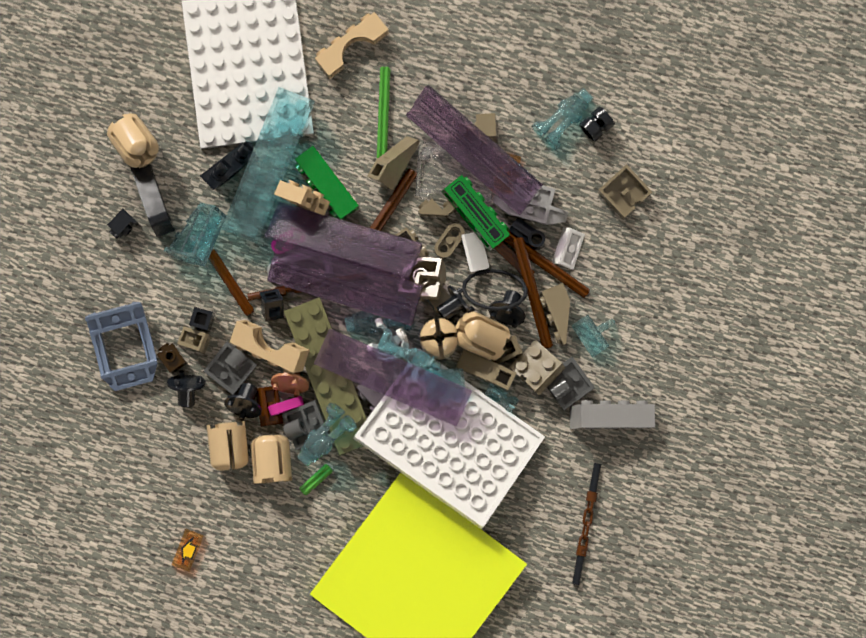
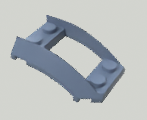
(115, 319)

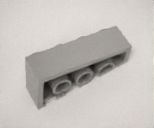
(612, 415)

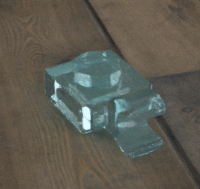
(499, 396)

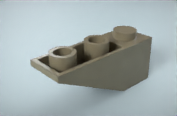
(392, 164)
(558, 306)
(486, 370)

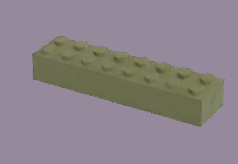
(309, 328)

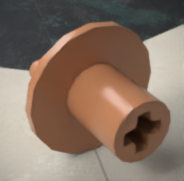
(290, 383)

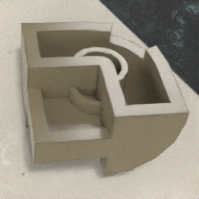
(430, 274)

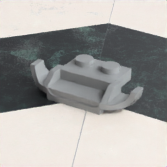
(539, 208)

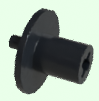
(453, 304)
(510, 316)
(186, 387)
(244, 403)

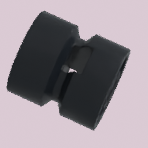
(590, 126)

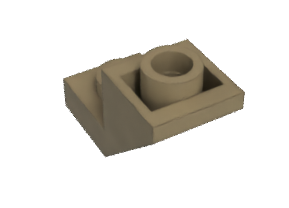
(432, 209)

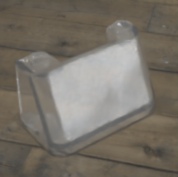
(439, 169)

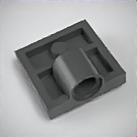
(230, 368)
(570, 384)
(302, 421)

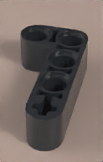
(152, 200)

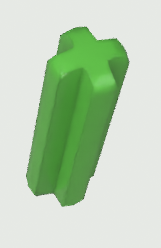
(316, 479)

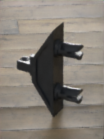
(228, 166)

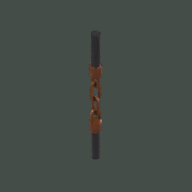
(581, 551)

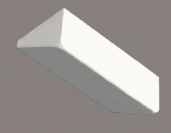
(568, 248)
(475, 252)

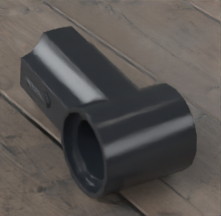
(522, 229)

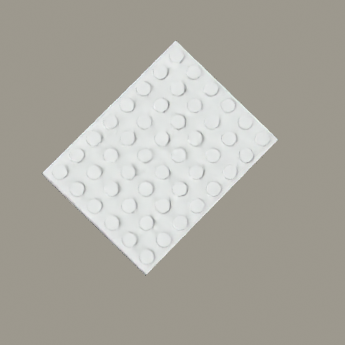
(238, 62)
(460, 465)

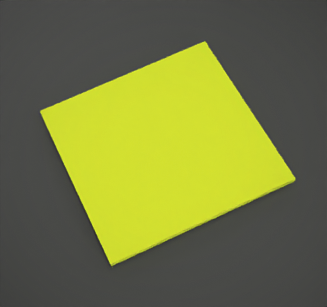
(417, 570)

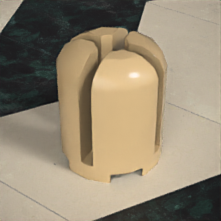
(133, 141)
(431, 330)
(481, 335)
(228, 446)
(271, 459)

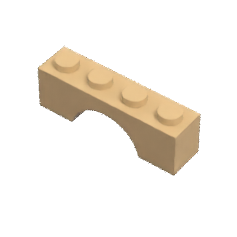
(370, 30)
(250, 338)

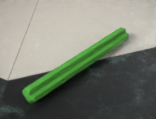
(383, 111)

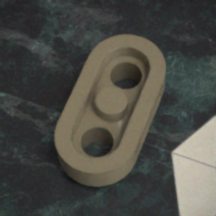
(449, 241)

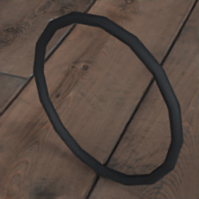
(493, 307)

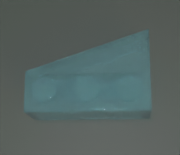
(198, 236)

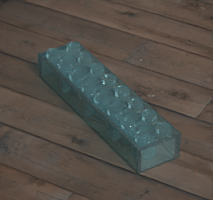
(268, 165)

